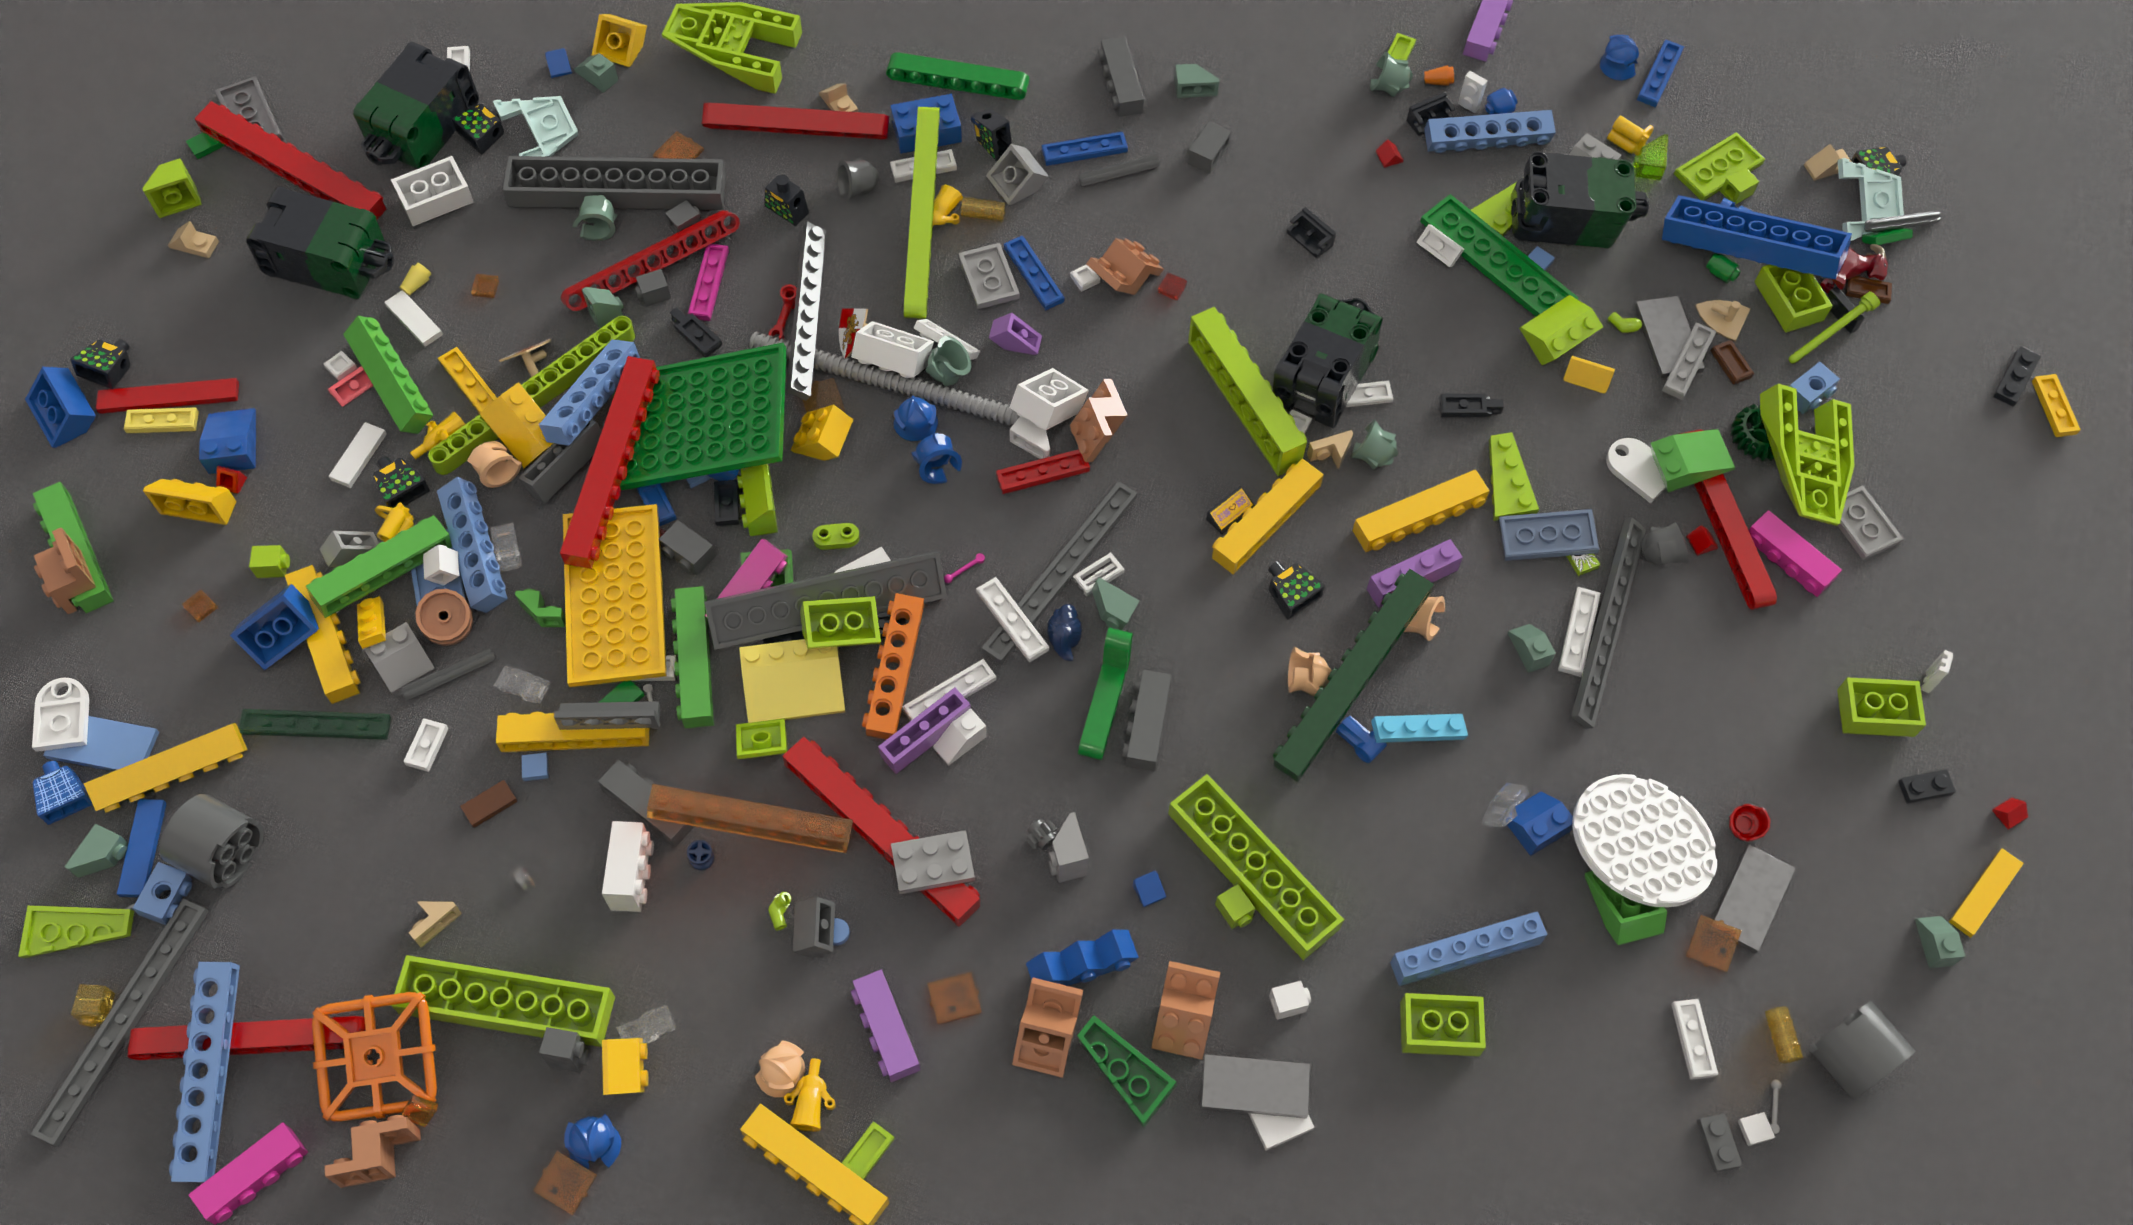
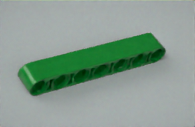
(957, 76)

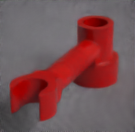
(788, 296)

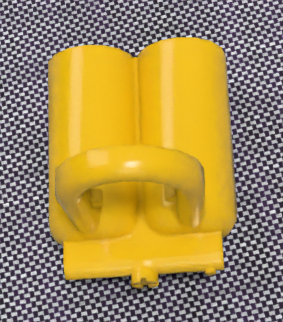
(1628, 135)
(395, 522)

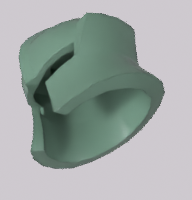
(1394, 76)
(599, 211)
(948, 361)
(1377, 448)

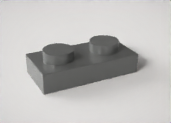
(1719, 1143)

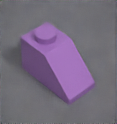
(1015, 335)

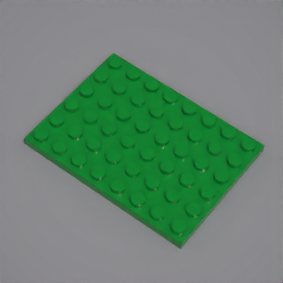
(712, 417)

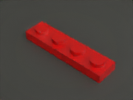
(1041, 471)

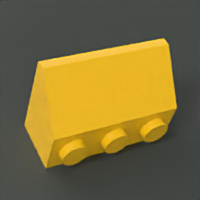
(516, 423)
(191, 500)

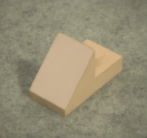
(837, 98)
(1825, 162)
(193, 242)
(1331, 446)
(439, 916)

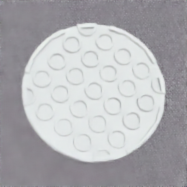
(1644, 841)

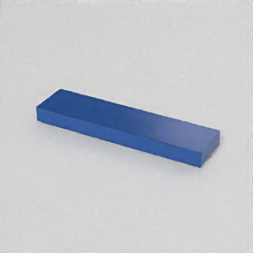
(1660, 73)
(1084, 148)
(1034, 272)
(141, 847)

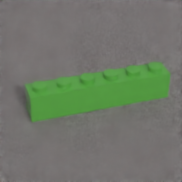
(388, 374)
(59, 511)
(377, 566)
(693, 658)

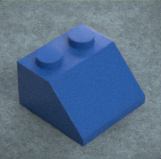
(1540, 822)

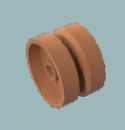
(443, 603)

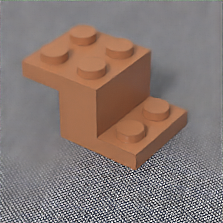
(1125, 266)
(1098, 420)
(63, 571)
(1185, 1010)
(1047, 1027)
(372, 1151)

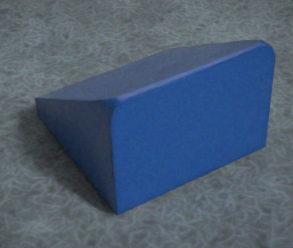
(558, 62)
(1149, 888)

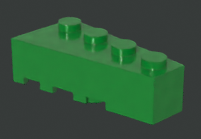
(1131, 1074)

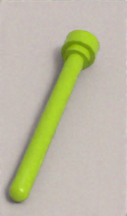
(1868, 303)

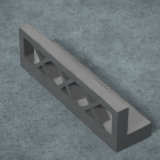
(608, 715)

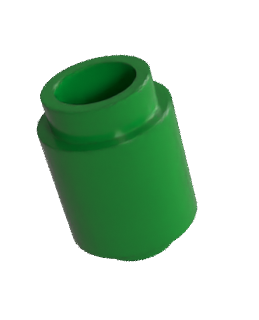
(1723, 268)

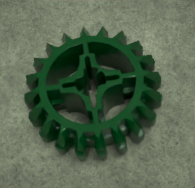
(1753, 440)

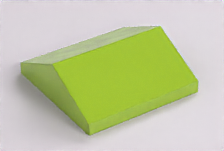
(761, 738)

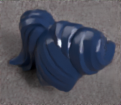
(1064, 631)

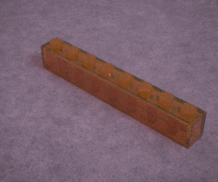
(749, 818)

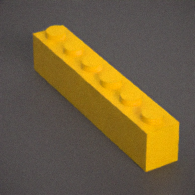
(1420, 511)
(1267, 515)
(327, 645)
(541, 733)
(165, 767)
(814, 1166)

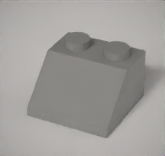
(1591, 147)
(1016, 174)
(400, 658)
(1068, 853)

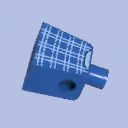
(59, 793)

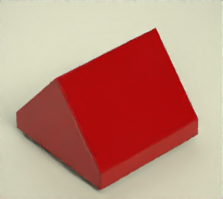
(1389, 154)
(230, 479)
(1701, 540)
(2011, 812)

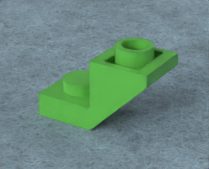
(533, 604)

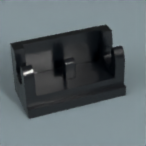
(1432, 108)
(1311, 232)

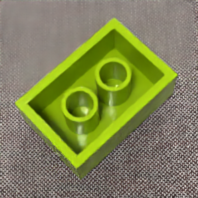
(1793, 297)
(1881, 707)
(1442, 1024)

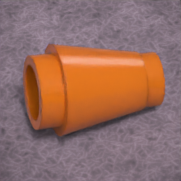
(1439, 76)

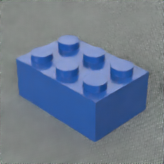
(905, 121)

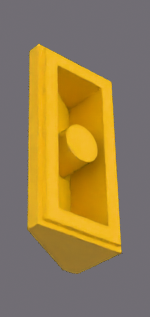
(1588, 374)

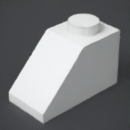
(1030, 438)
(960, 737)

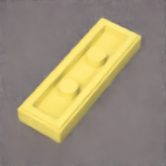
(161, 420)

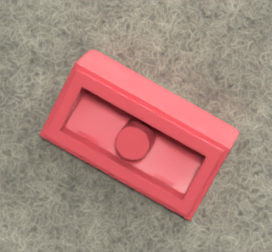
(350, 386)

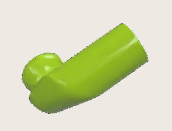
(1625, 325)
(778, 908)

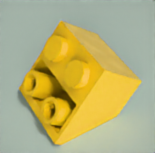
(822, 433)

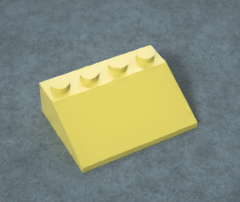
(791, 681)

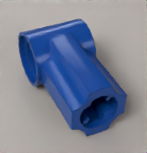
(1361, 739)

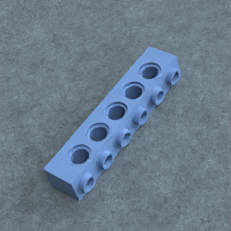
(1518, 122)
(587, 394)
(471, 540)
(1468, 948)

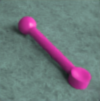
(980, 558)

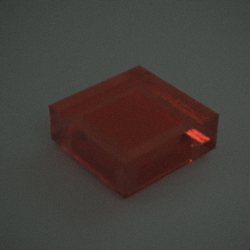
(1172, 286)

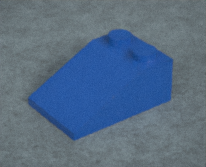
(229, 441)

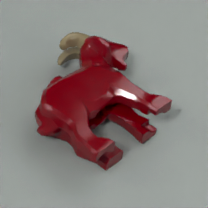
(1856, 264)

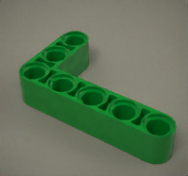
(1107, 693)

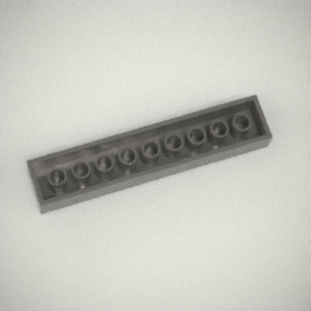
(623, 181)

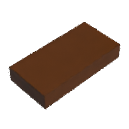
(1859, 286)
(1732, 362)
(488, 803)

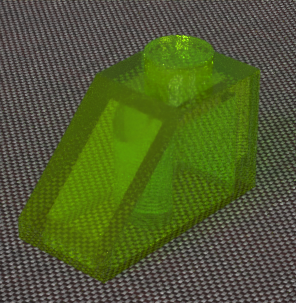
(1652, 159)

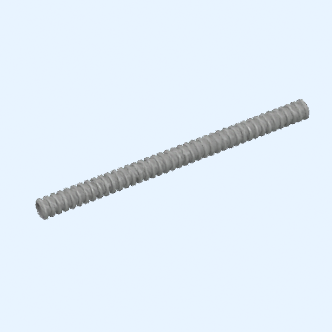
(898, 383)

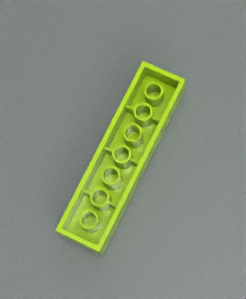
(1246, 390)
(1256, 865)
(506, 999)

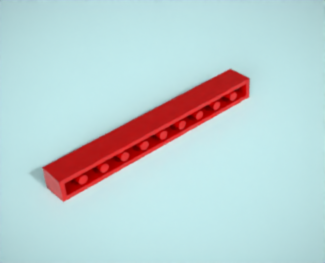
(286, 159)
(609, 463)
(870, 820)

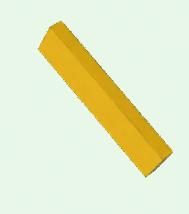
(467, 379)
(1986, 892)

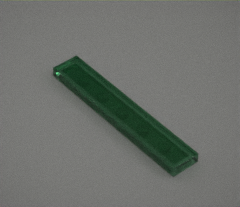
(314, 724)

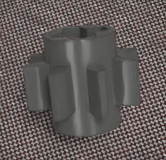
(1041, 834)

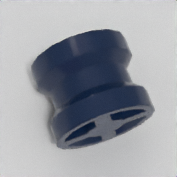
(699, 849)

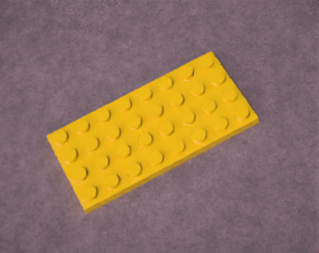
(618, 604)

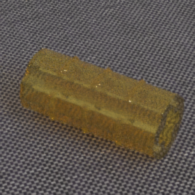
(983, 209)
(1784, 1035)

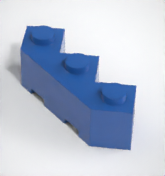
(1085, 959)

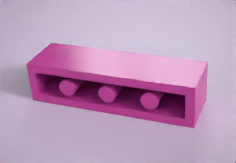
(1793, 554)
(756, 570)
(248, 1174)

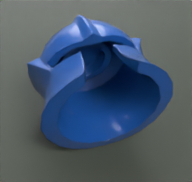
(1618, 54)
(915, 419)
(935, 452)
(592, 1139)

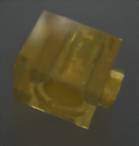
(92, 1004)

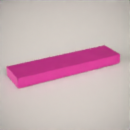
(708, 281)

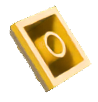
(618, 39)
(624, 1066)

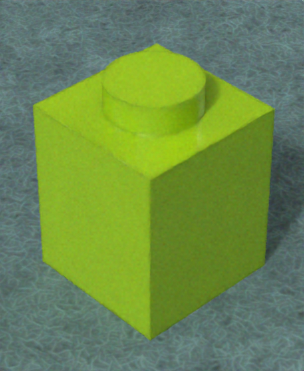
(1739, 186)
(269, 561)
(1235, 907)

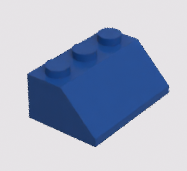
(59, 405)
(276, 627)

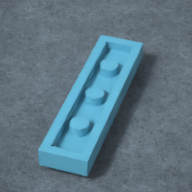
(1419, 728)

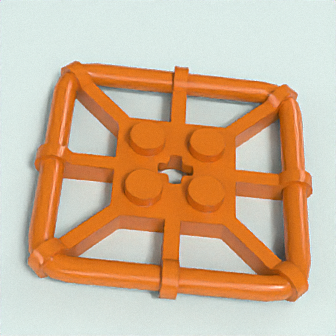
(360, 1044)

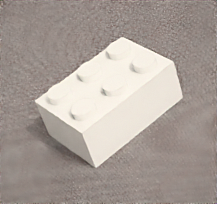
(432, 191)
(891, 349)
(1048, 399)
(627, 866)

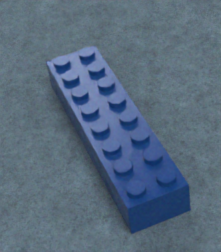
(1756, 237)

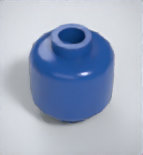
(1501, 102)

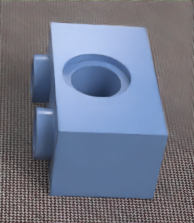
(1814, 386)
(162, 879)

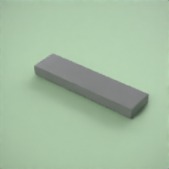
(1689, 361)

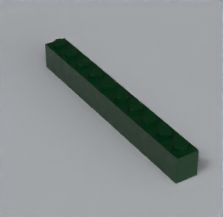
(1353, 674)

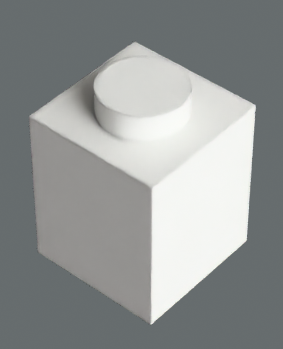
(441, 565)
(1289, 999)

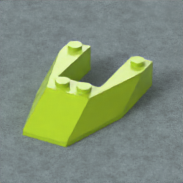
(722, 31)
(1811, 466)

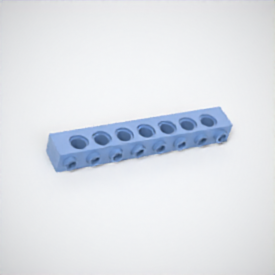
(213, 1084)

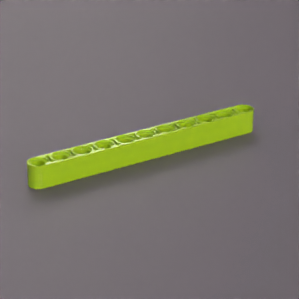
(921, 213)
(539, 385)

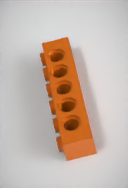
(902, 607)

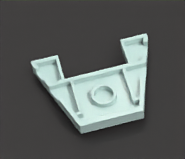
(546, 119)
(1878, 194)

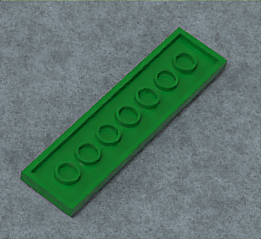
(1496, 256)

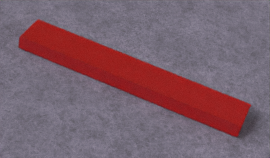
(167, 395)

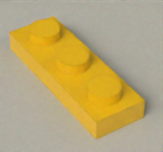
(2056, 405)
(371, 622)

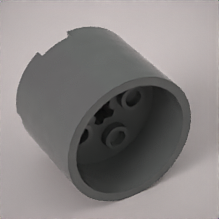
(211, 841)
(1862, 1050)

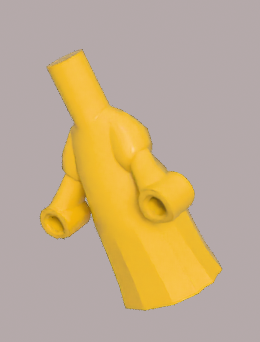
(944, 203)
(438, 433)
(808, 1105)

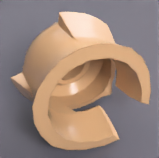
(491, 464)
(1421, 621)
(1307, 672)
(780, 1069)

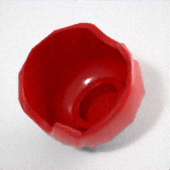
(1749, 822)

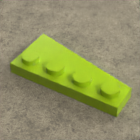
(1497, 211)
(1509, 479)
(63, 928)

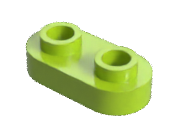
(836, 538)

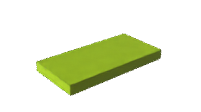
(1709, 170)

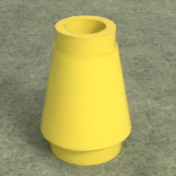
(415, 278)

